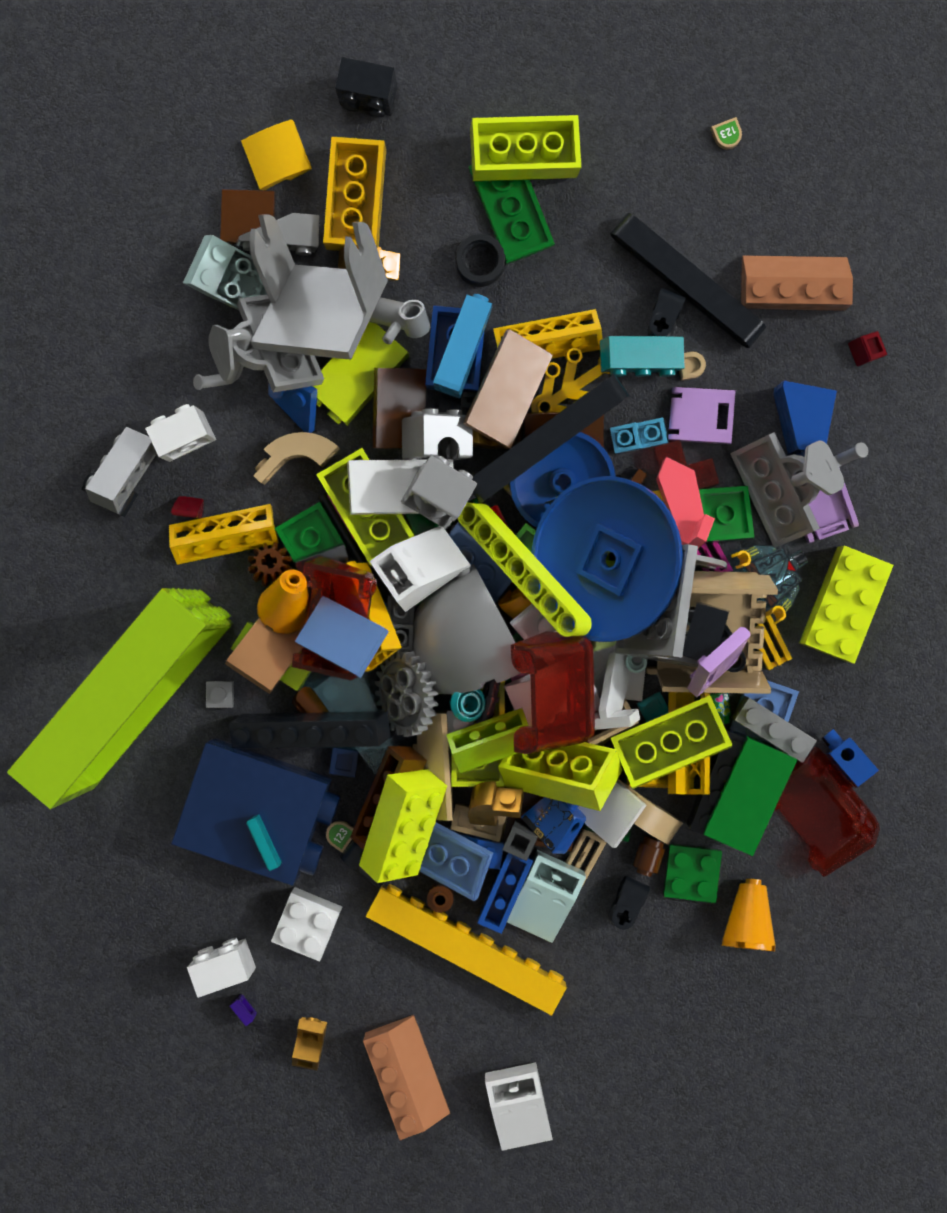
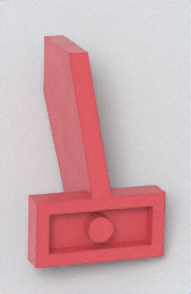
(683, 500)

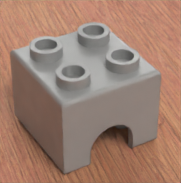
(436, 434)
(439, 491)

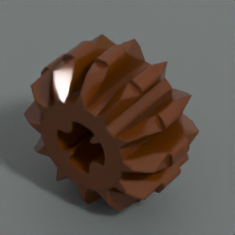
(259, 565)

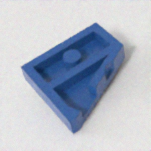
(299, 405)

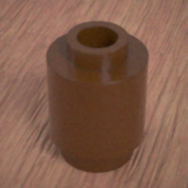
(649, 856)
(440, 889)

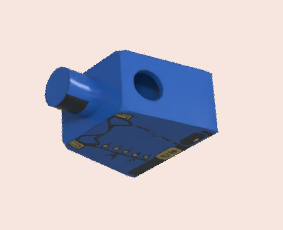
(857, 767)
(555, 823)

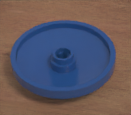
(564, 467)

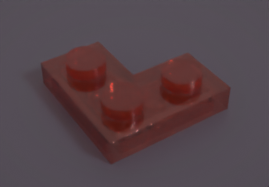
(704, 470)

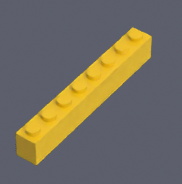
(467, 949)

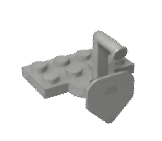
(234, 350)
(783, 491)

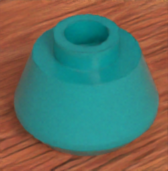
(467, 705)

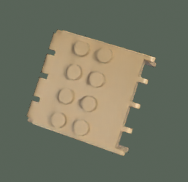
(738, 594)

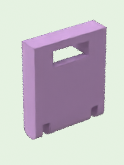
(697, 415)
(831, 514)
(718, 662)

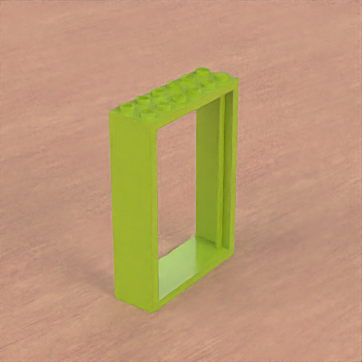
(121, 696)

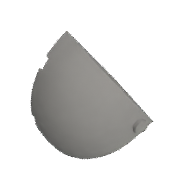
(462, 636)

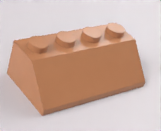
(796, 283)
(406, 1076)

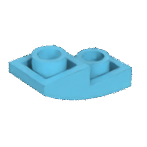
(639, 435)

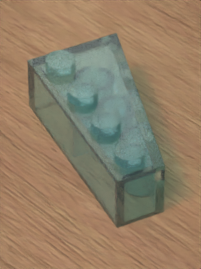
(353, 696)

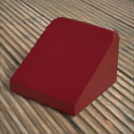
(867, 348)
(188, 507)

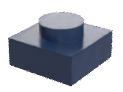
(344, 762)

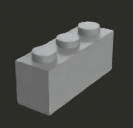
(120, 470)
(773, 729)

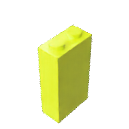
(350, 383)

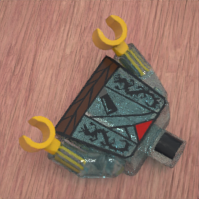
(782, 571)

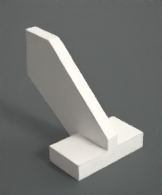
(613, 696)

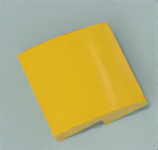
(276, 154)

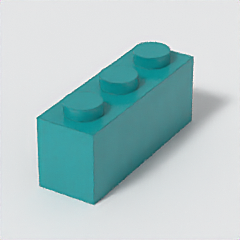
(642, 355)

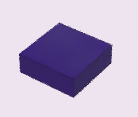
(243, 1009)

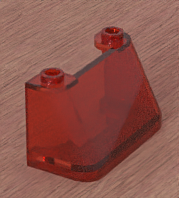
(343, 585)
(560, 691)
(827, 813)

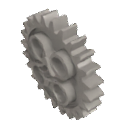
(406, 693)

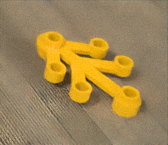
(570, 387)

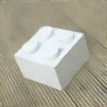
(180, 432)
(306, 924)
(221, 967)

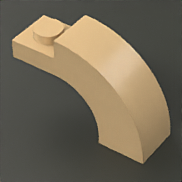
(294, 446)
(656, 820)

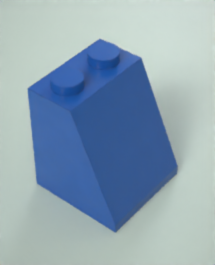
(803, 414)

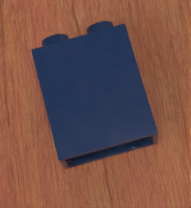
(240, 784)

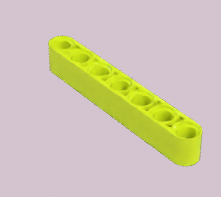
(528, 578)

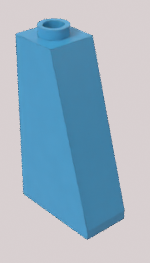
(463, 345)

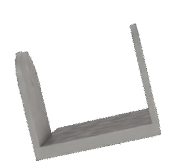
(314, 306)
(666, 636)

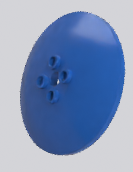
(632, 524)

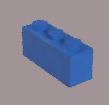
(504, 892)

